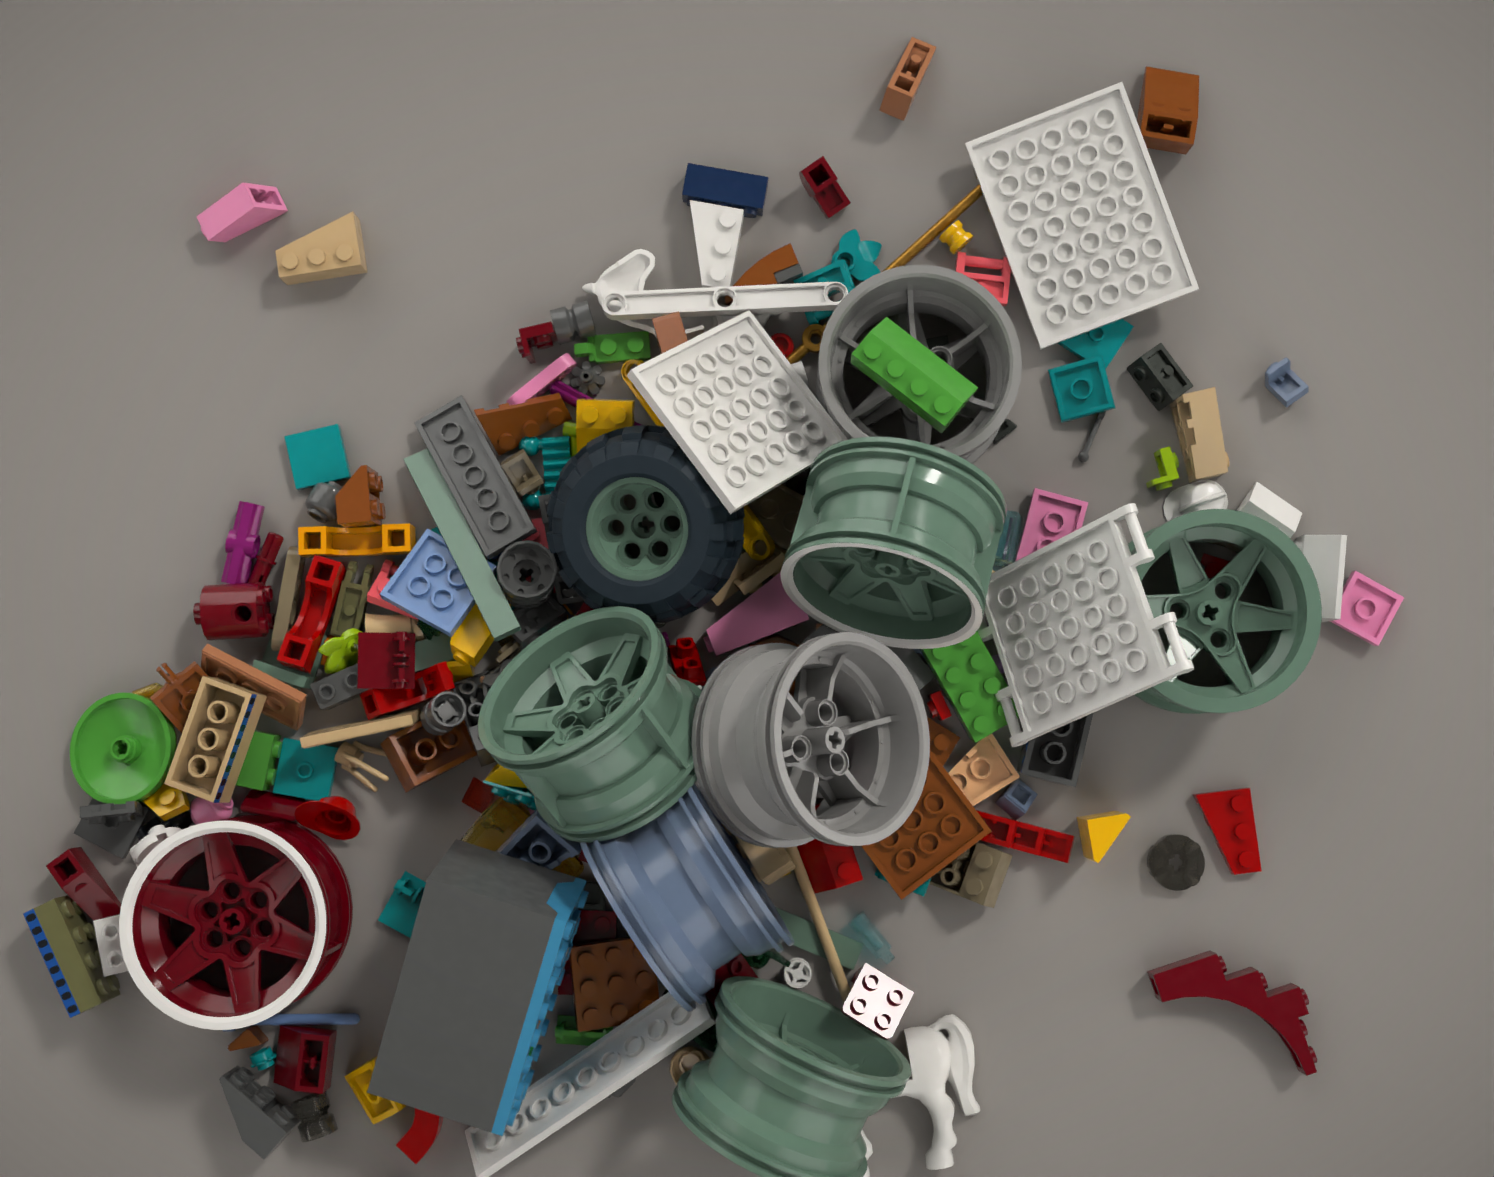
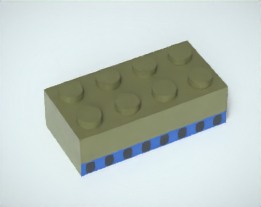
(71, 954)

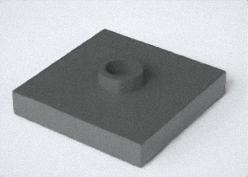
(113, 835)

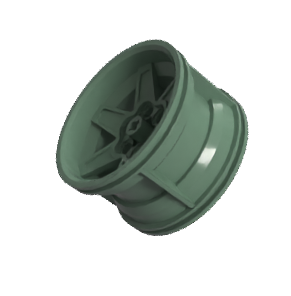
(594, 724)

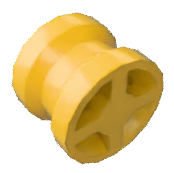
(956, 237)

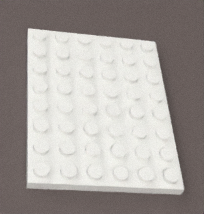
(1081, 216)

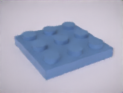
(431, 585)

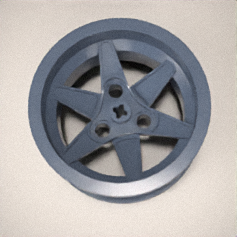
(686, 897)

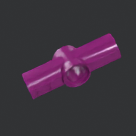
(242, 543)

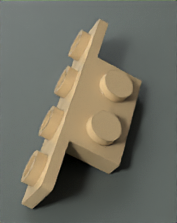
(751, 573)

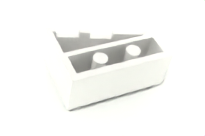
(717, 241)

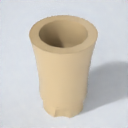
(392, 624)

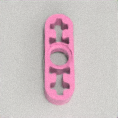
(543, 381)

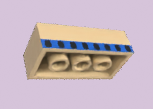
(215, 740)

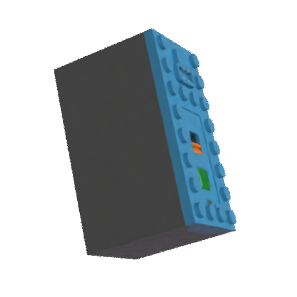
(477, 986)

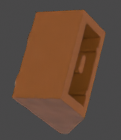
(359, 500)

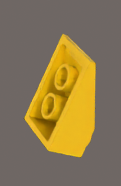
(600, 417)

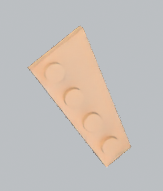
(983, 770)

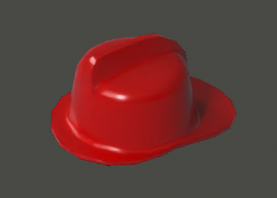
(331, 816)

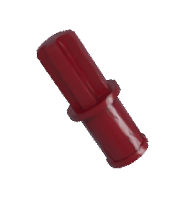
(266, 558)

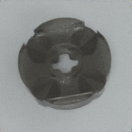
(1188, 851)

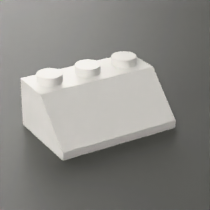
(1327, 561)

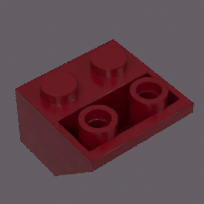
(305, 1058)

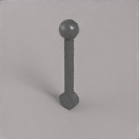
(1083, 456)

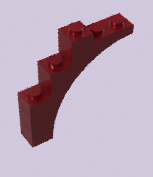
(1279, 1007)

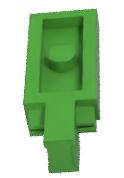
(615, 347)

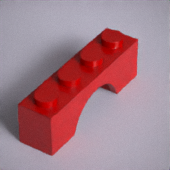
(321, 592)

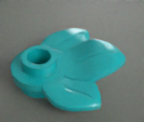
(859, 254)

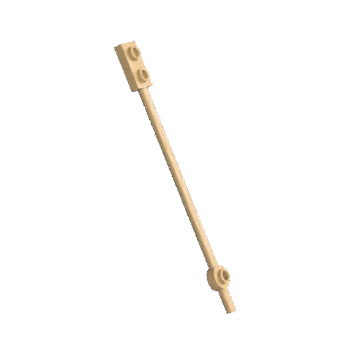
(819, 923)

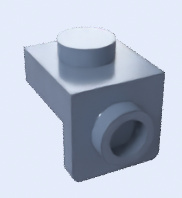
(1284, 382)

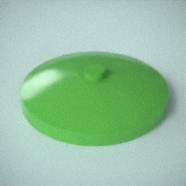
(122, 748)

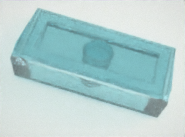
(1008, 540)

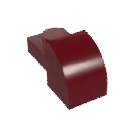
(822, 185)

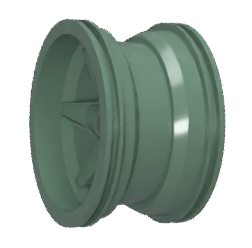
(1293, 619)
(788, 1083)

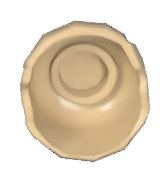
(684, 1060)

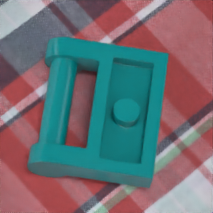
(834, 272)

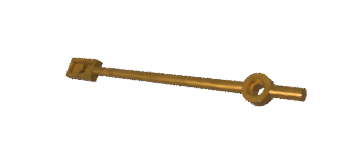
(817, 330)

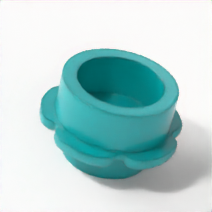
(262, 1058)

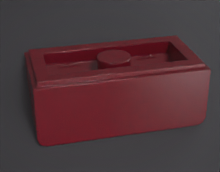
(271, 804)

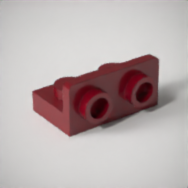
(537, 335)

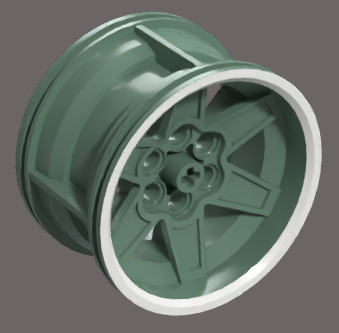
(895, 542)

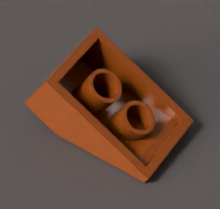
(424, 756)

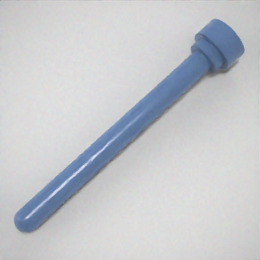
(310, 1019)

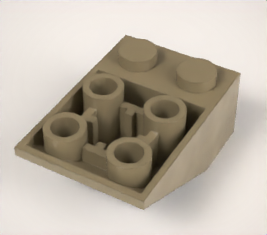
(975, 874)

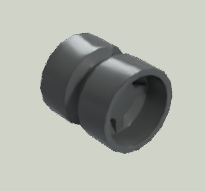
(573, 322)
(443, 713)

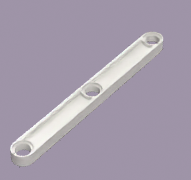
(703, 301)

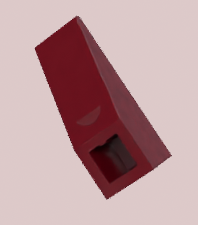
(84, 884)

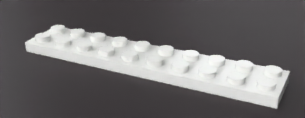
(589, 1079)

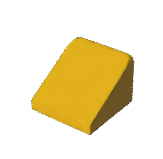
(460, 671)

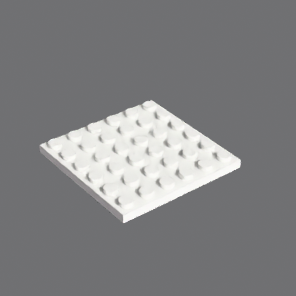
(737, 409)

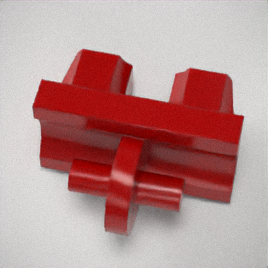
(686, 661)

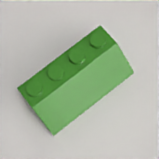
(913, 374)

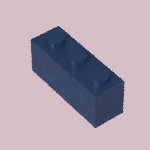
(725, 188)

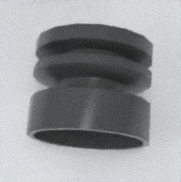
(531, 560)

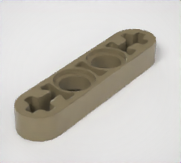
(288, 597)

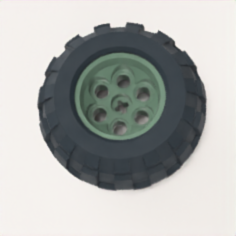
(597, 558)

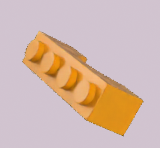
(363, 541)

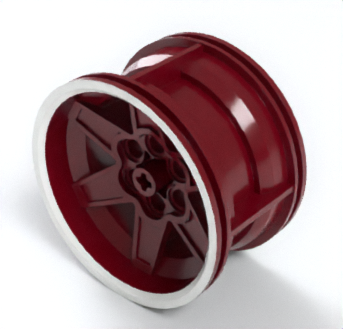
(169, 973)

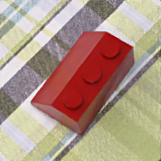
(829, 865)

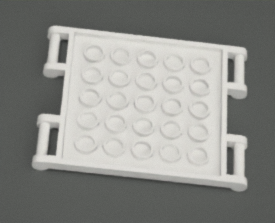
(1077, 627)

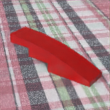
(1028, 837)

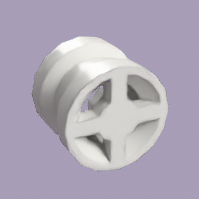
(796, 976)

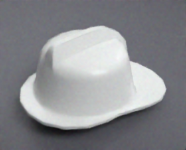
(1195, 497)

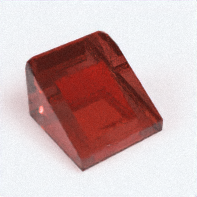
(478, 795)

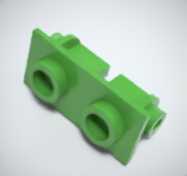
(567, 1034)

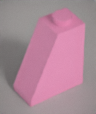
(241, 211)

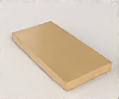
(360, 728)

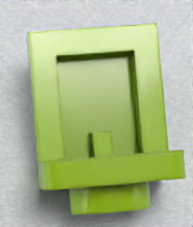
(1167, 466)

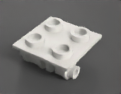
(109, 945)

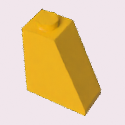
(471, 639)

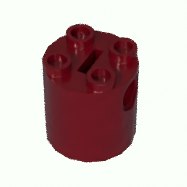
(225, 611)

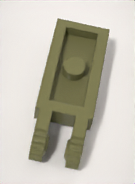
(352, 600)

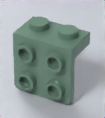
(291, 677)

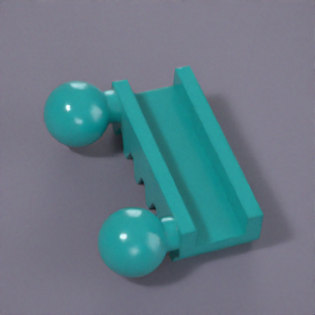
(555, 455)

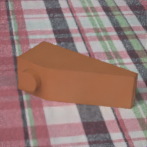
(907, 79)

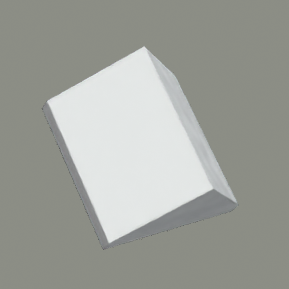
(1271, 508)

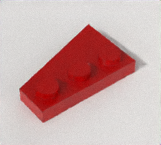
(1233, 826)

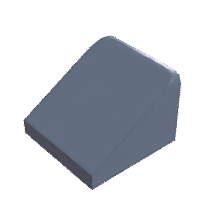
(1016, 799)

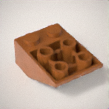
(1168, 110)

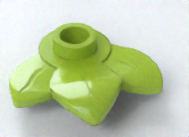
(341, 651)

